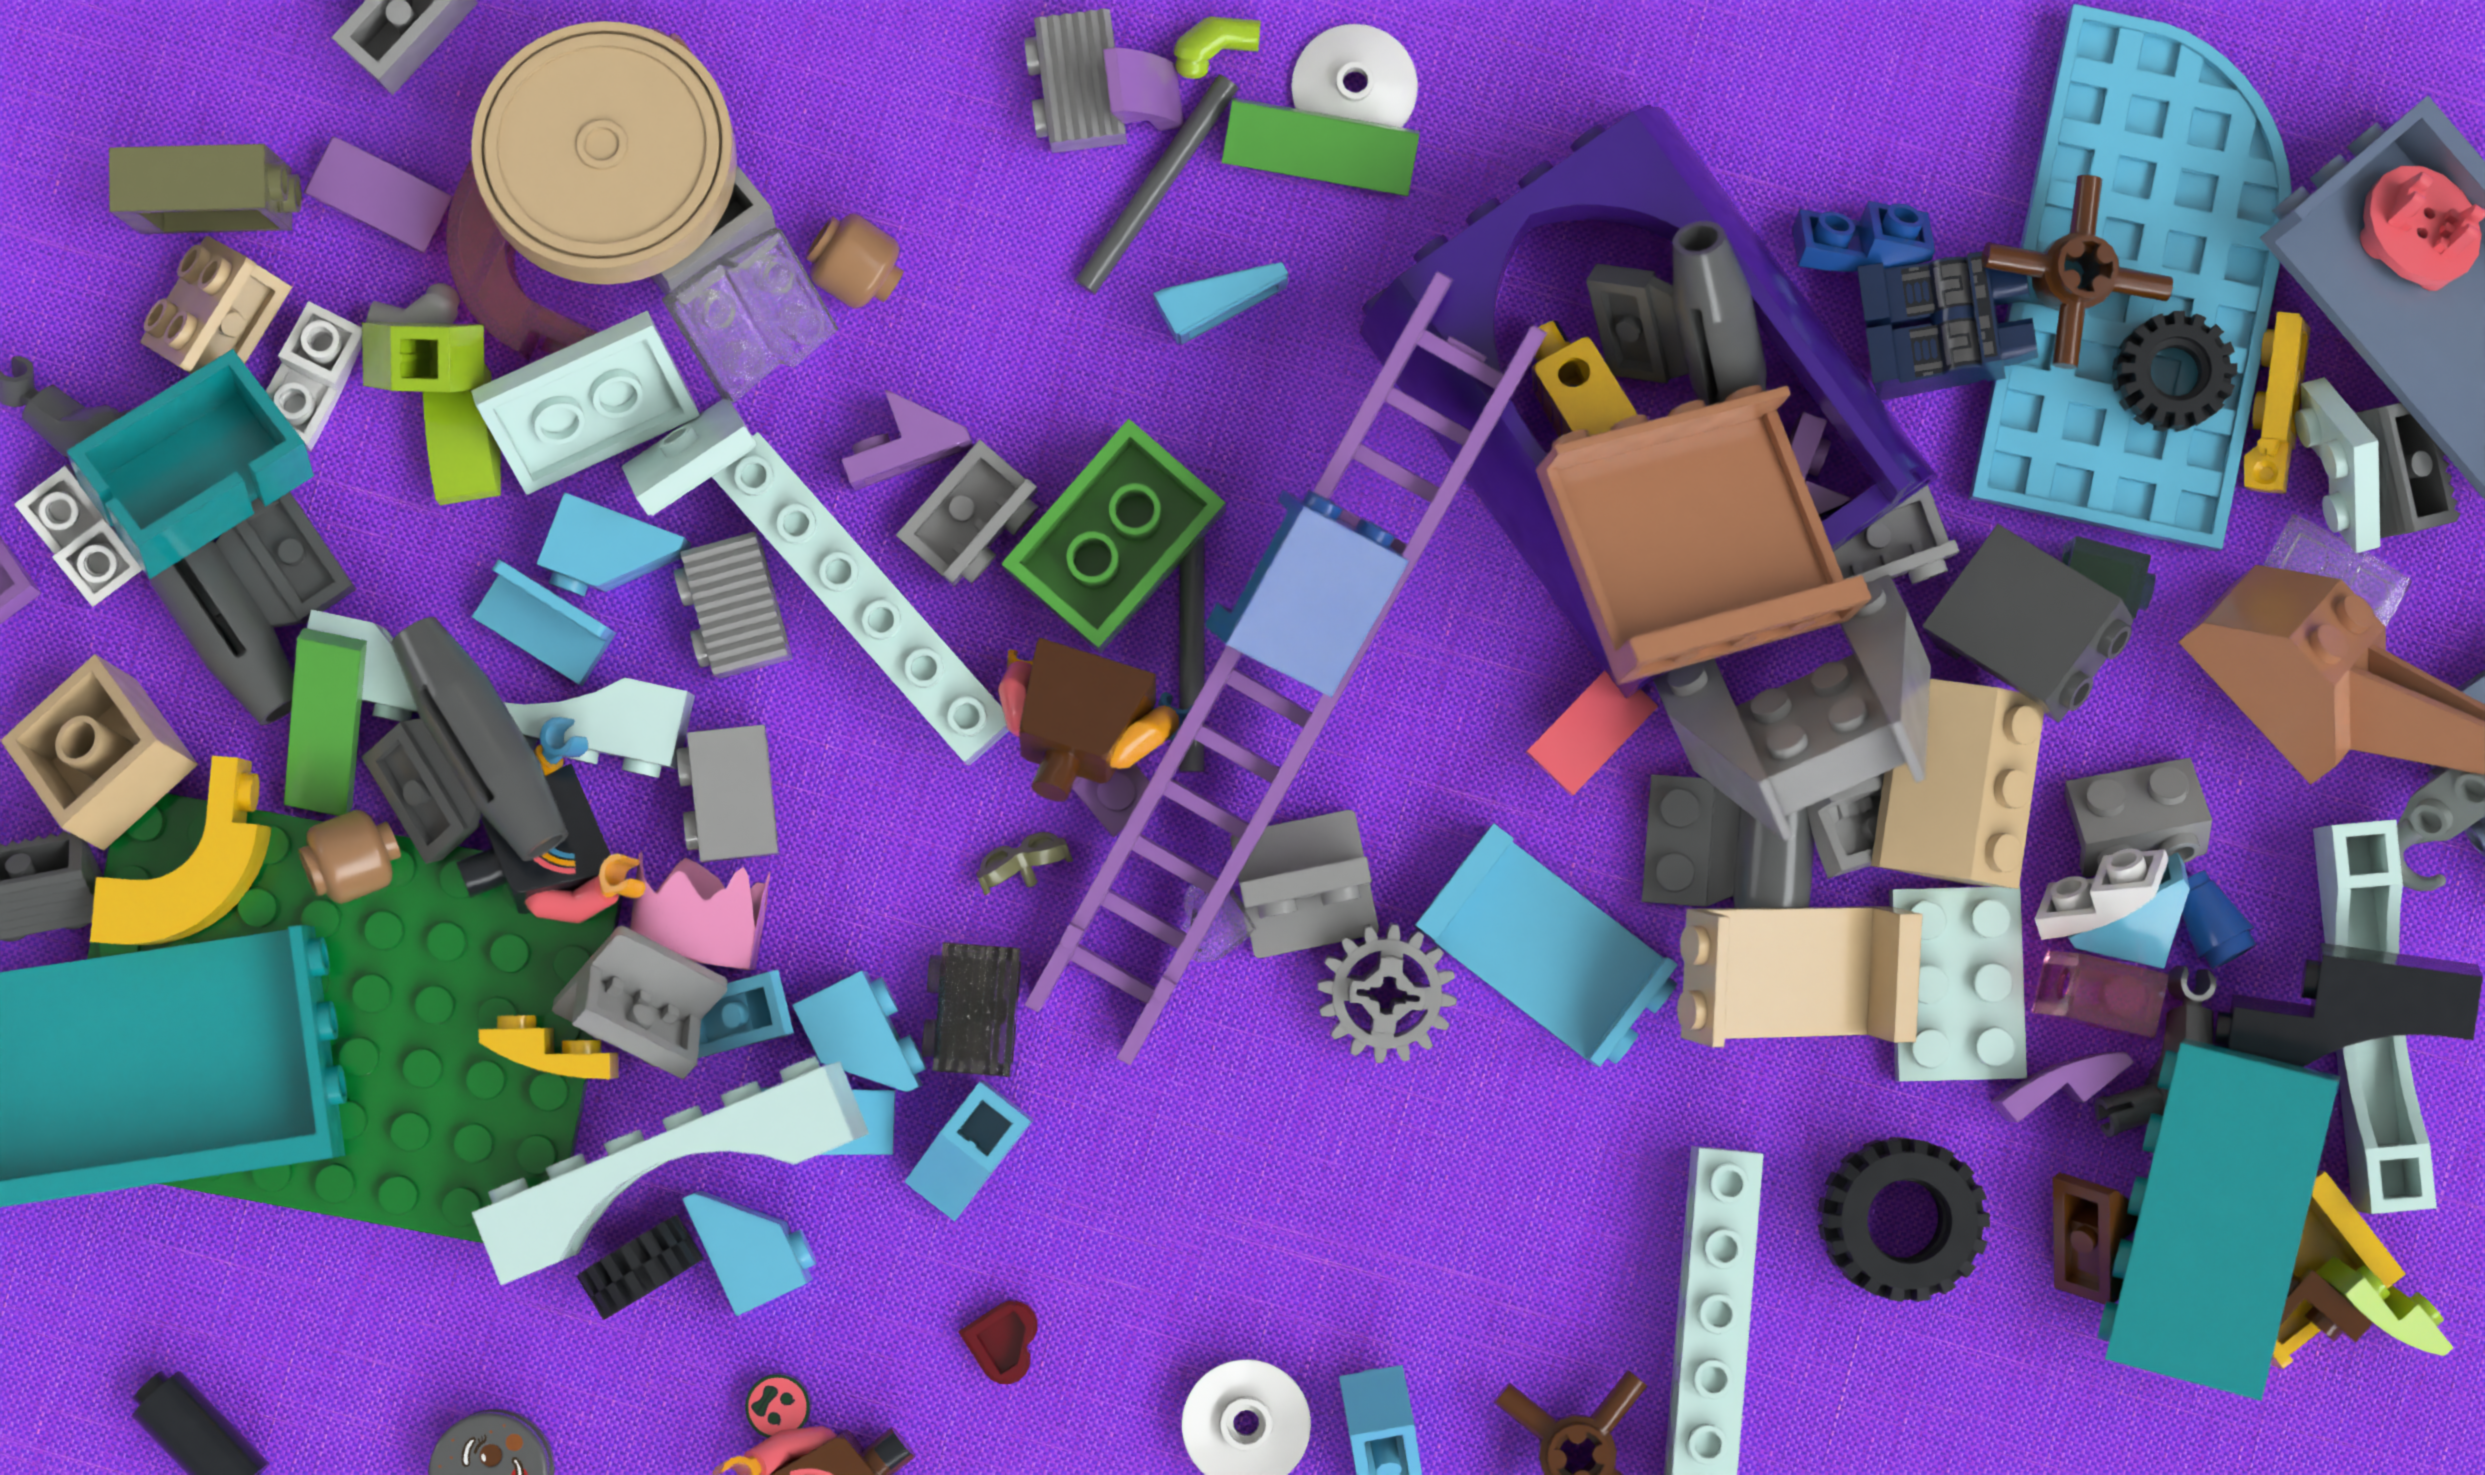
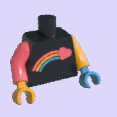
(576, 875)

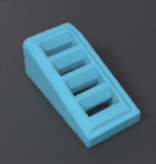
(1206, 303)

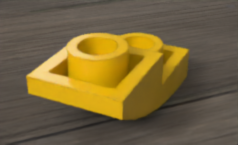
(534, 1047)

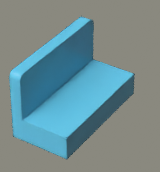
(543, 624)

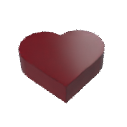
(1002, 1339)

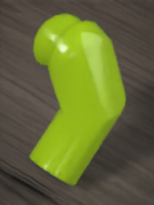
(1209, 38)

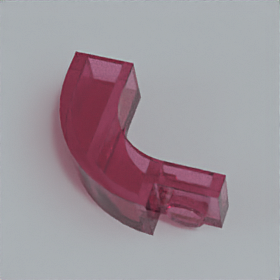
(488, 281)

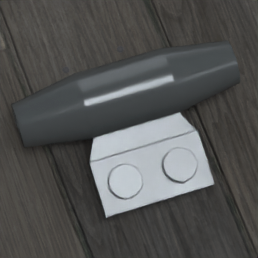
(1692, 327)
(245, 586)
(460, 756)
(1712, 850)

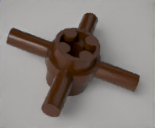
(2059, 287)
(1574, 1426)

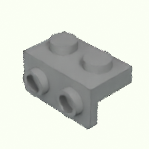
(969, 514)
(1900, 543)
(2139, 810)

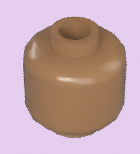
(854, 261)
(349, 856)

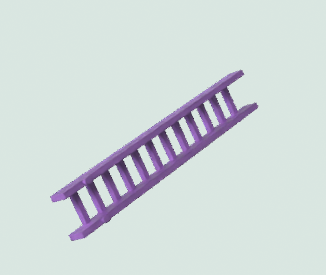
(1312, 722)

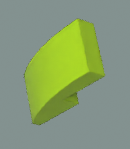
(460, 447)
(2403, 1317)

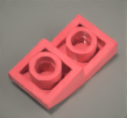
(1589, 732)

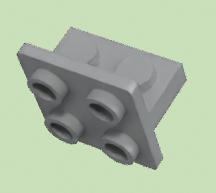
(1307, 884)
(642, 1000)

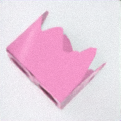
(701, 917)

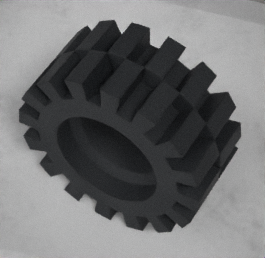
(2201, 344)
(639, 1267)

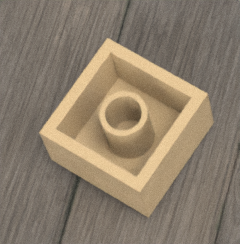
(98, 752)

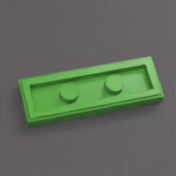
(1320, 146)
(325, 722)

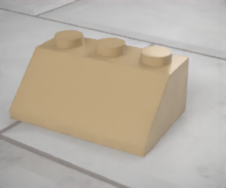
(1976, 793)

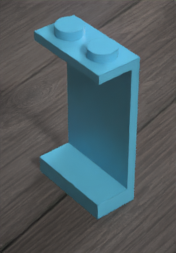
(1547, 948)

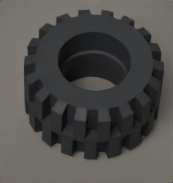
(1957, 1231)

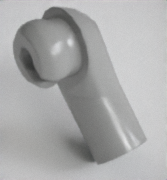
(435, 306)

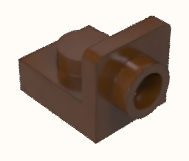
(2329, 1309)

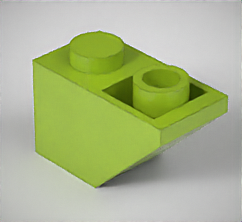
(423, 356)

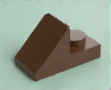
(2087, 1236)

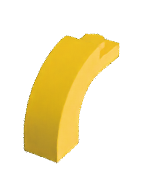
(205, 884)

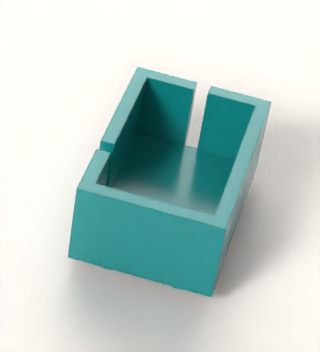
(190, 463)

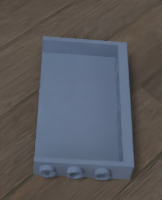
(2414, 339)

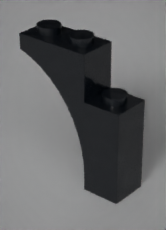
(2354, 1000)

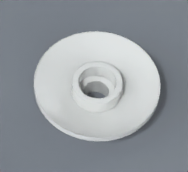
(1361, 49)
(1255, 1387)

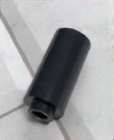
(193, 1429)

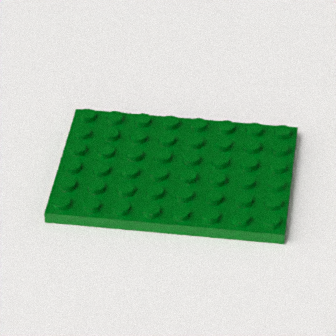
(412, 983)

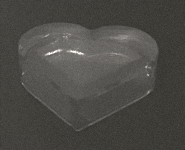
(1227, 930)

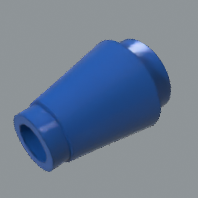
(2215, 923)

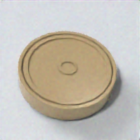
(604, 152)

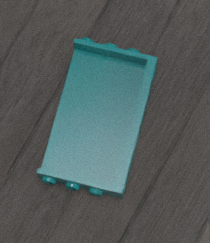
(167, 1066)

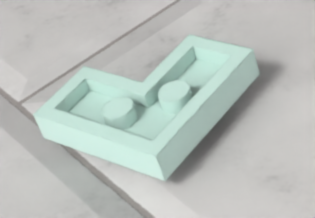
(2349, 460)

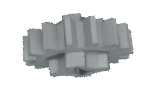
(1384, 1020)

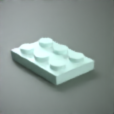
(585, 403)
(1967, 986)

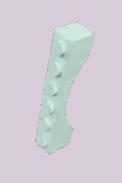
(620, 720)
(2379, 1103)
(552, 1220)

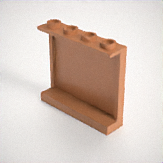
(1695, 534)

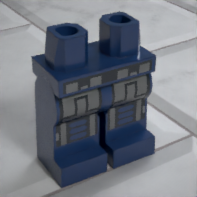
(1940, 324)

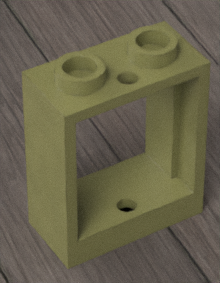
(202, 189)

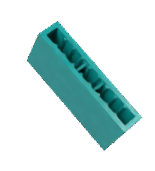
(2218, 1217)

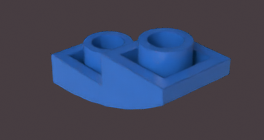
(1884, 234)

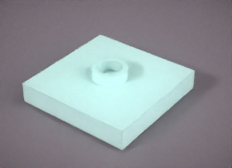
(688, 456)

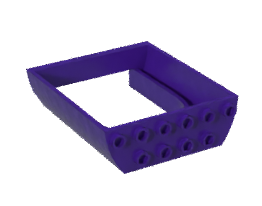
(1655, 181)

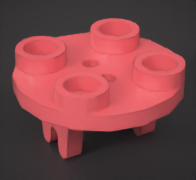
(2396, 216)

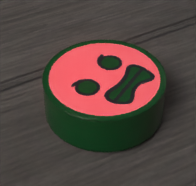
(778, 1404)

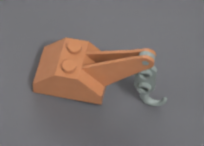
(2318, 681)

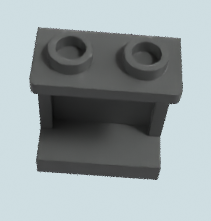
(2030, 622)

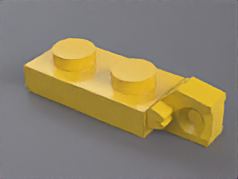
(2274, 411)

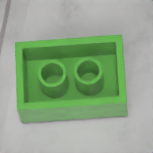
(1114, 536)

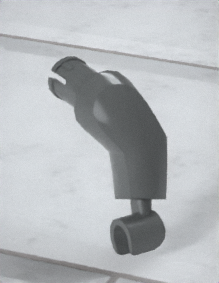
(51, 411)
(2189, 1021)

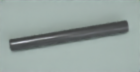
(1156, 184)
(1192, 642)

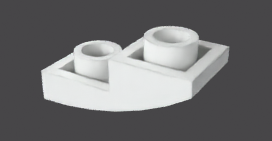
(314, 370)
(78, 536)
(2119, 888)

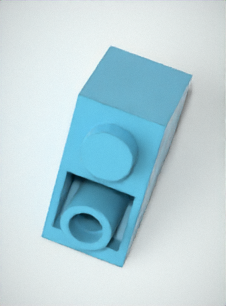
(854, 1027)
(968, 1149)

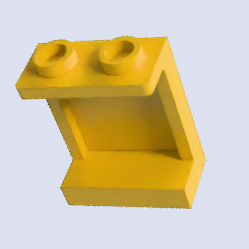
(2330, 1231)

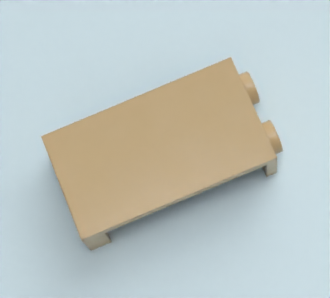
(1800, 973)

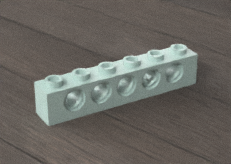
(864, 600)
(1713, 1312)

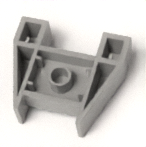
(1817, 731)

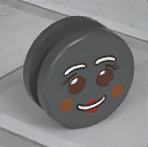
(493, 1445)

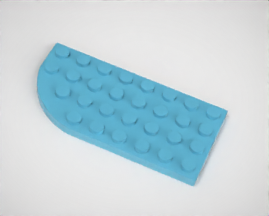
(2183, 196)

